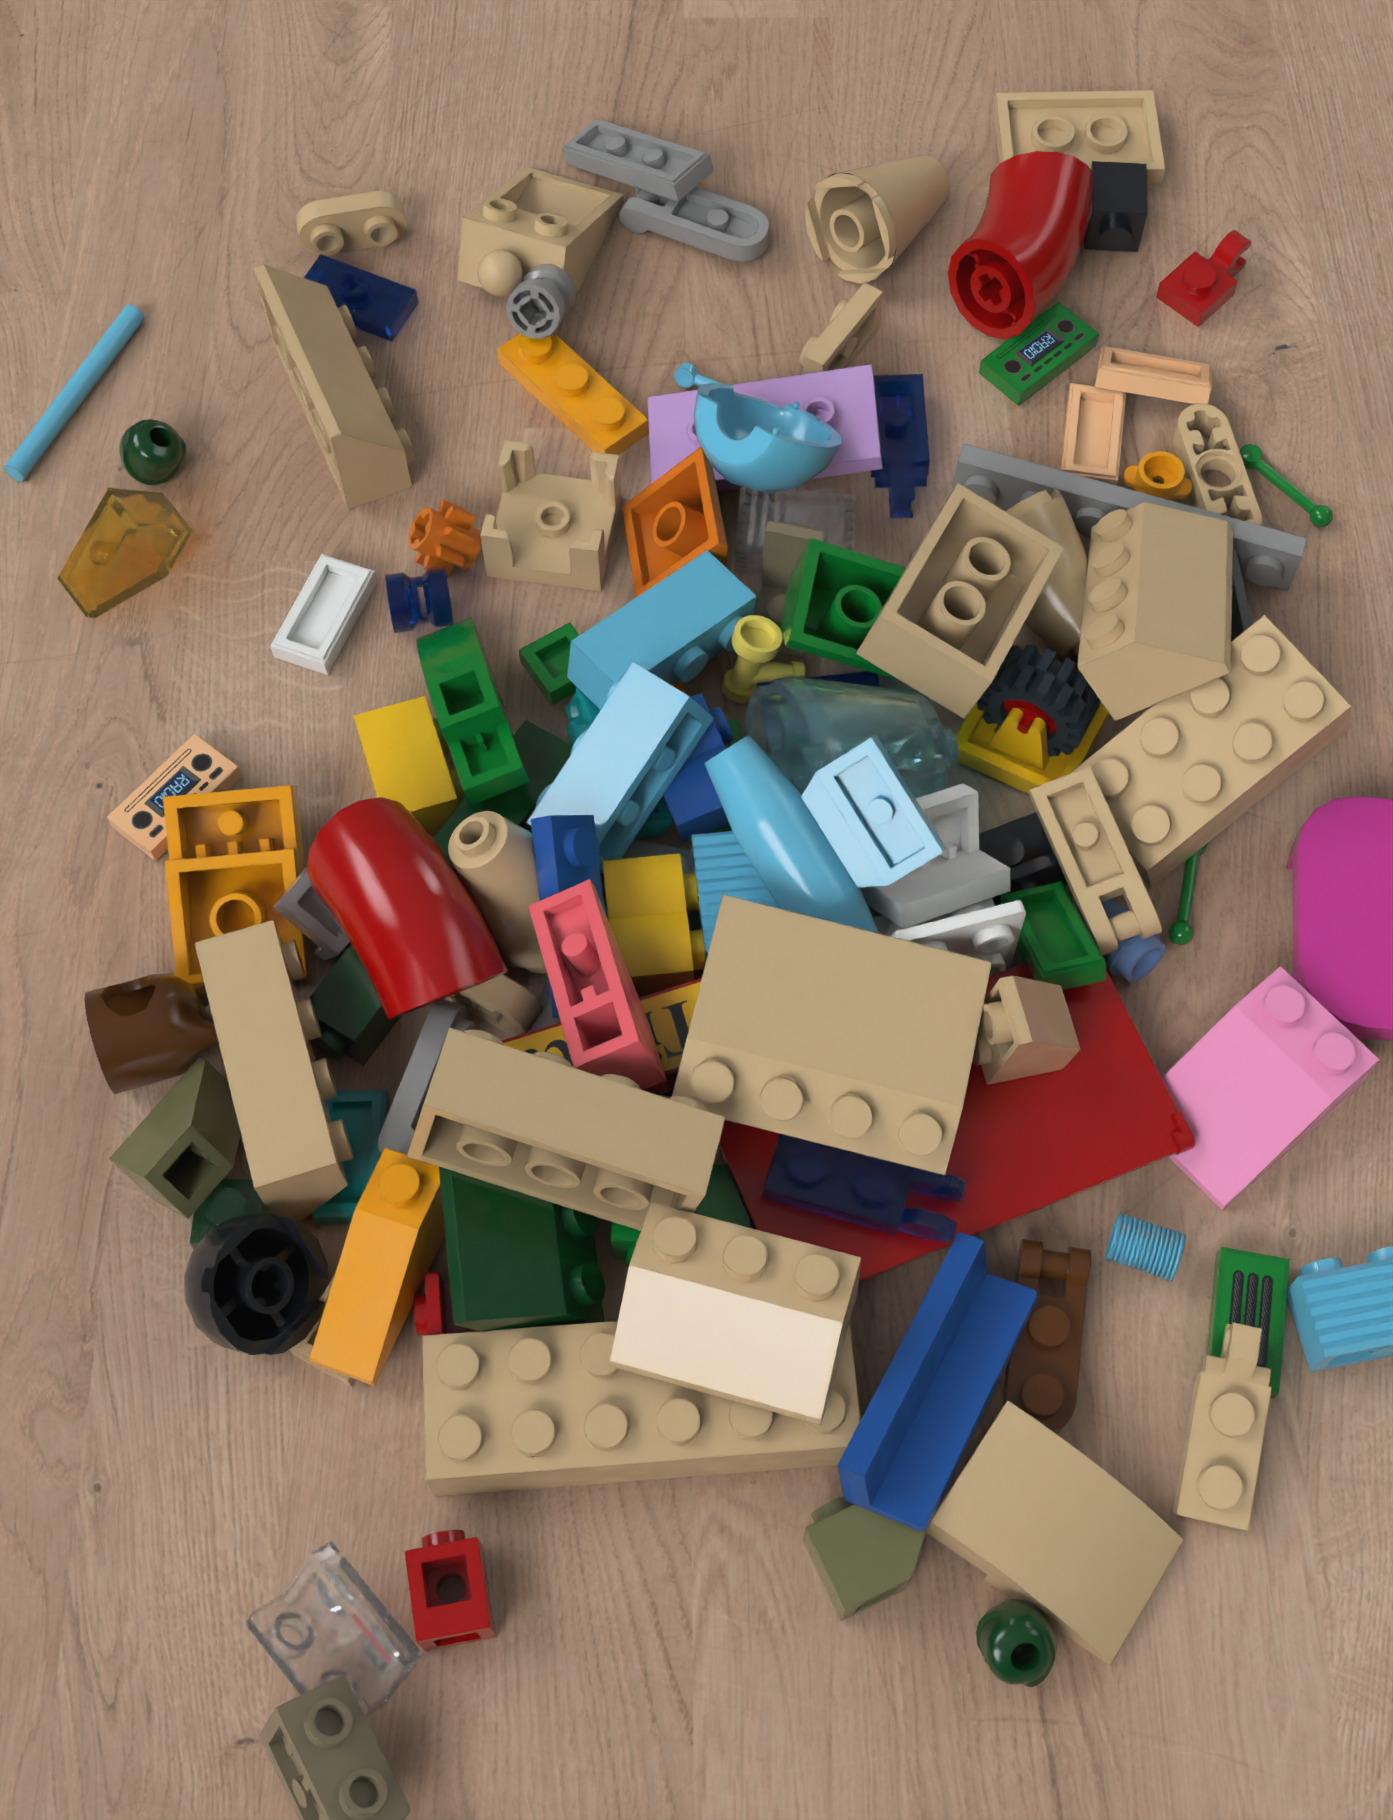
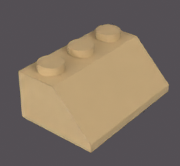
(735, 1312)

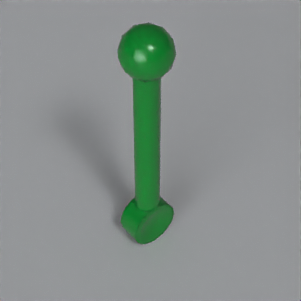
(1319, 514)
(1181, 931)

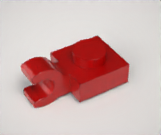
(1204, 285)

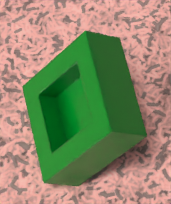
(548, 663)

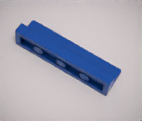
(935, 1388)

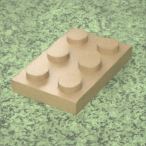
(1083, 125)

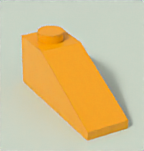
(381, 1266)

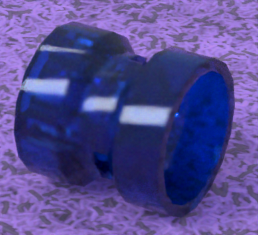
(406, 602)

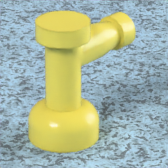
(756, 643)

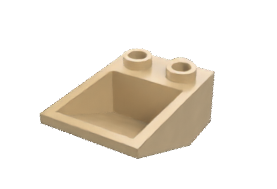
(534, 223)

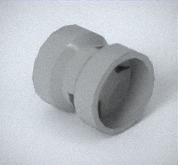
(550, 291)

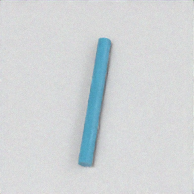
(73, 393)

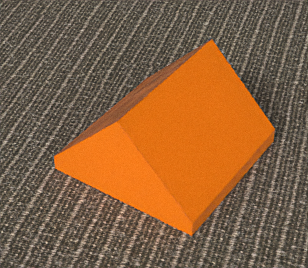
(674, 522)

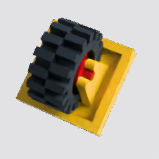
(1032, 721)

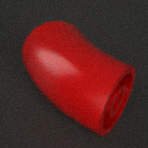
(1023, 242)
(401, 906)

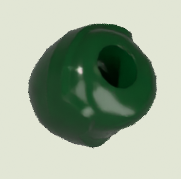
(151, 451)
(1017, 1642)

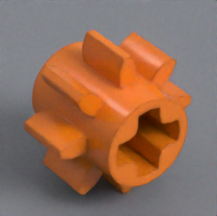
(445, 537)

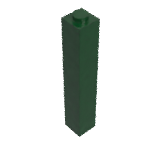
(346, 1001)

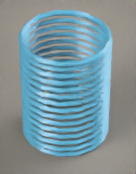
(1148, 1255)

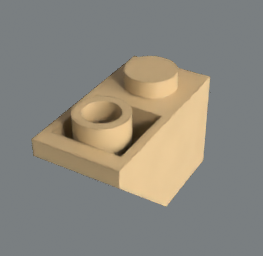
(1024, 1030)

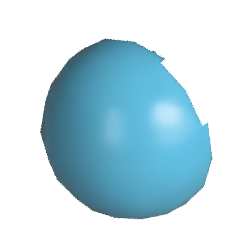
(760, 441)

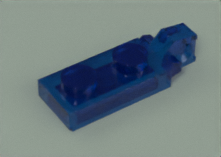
(902, 440)

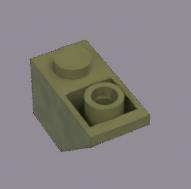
(184, 1141)
(860, 1555)

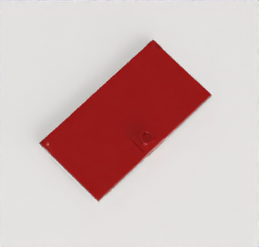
(1014, 1143)

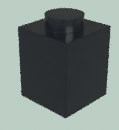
(1117, 206)

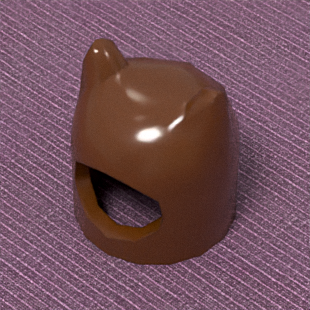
(148, 1029)

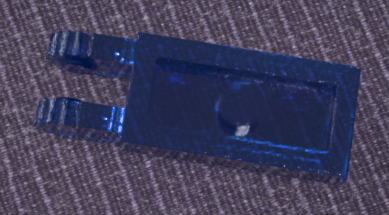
(859, 1188)

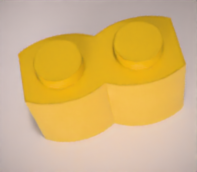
(650, 920)

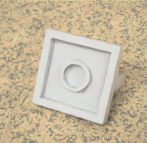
(951, 879)

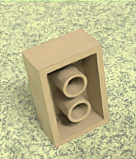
(961, 601)

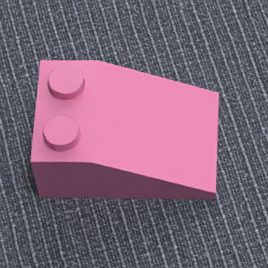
(1262, 1084)

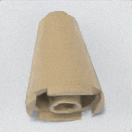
(874, 213)
(1060, 604)
(501, 875)

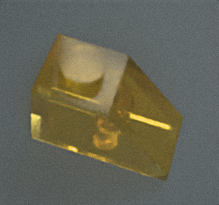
(123, 549)

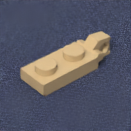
(1225, 1433)

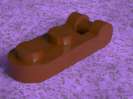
(1046, 1359)

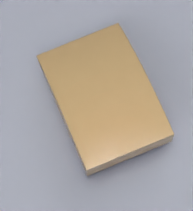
(1056, 1532)

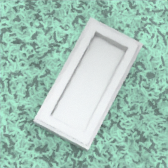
(324, 614)

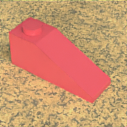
(594, 989)

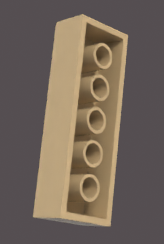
(555, 1414)

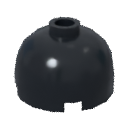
(256, 1283)

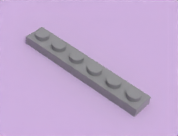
(1263, 553)

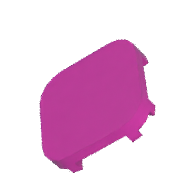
(1346, 912)

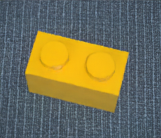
(408, 761)

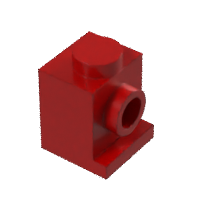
(442, 1623)

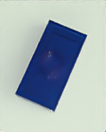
(373, 301)

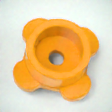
(1161, 468)

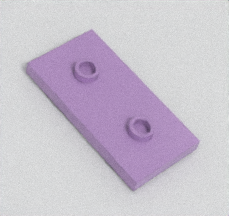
(838, 397)

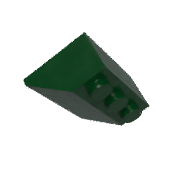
(517, 1258)

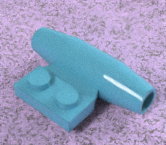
(821, 846)

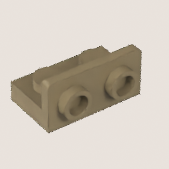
(331, 1758)

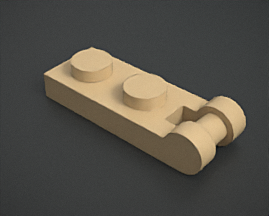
(1094, 858)

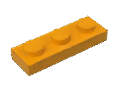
(574, 393)

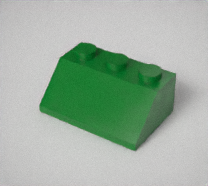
(835, 602)

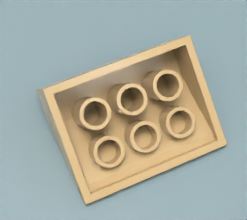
(834, 1034)

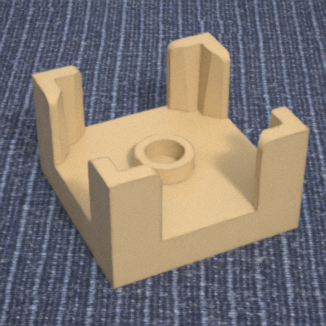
(550, 524)

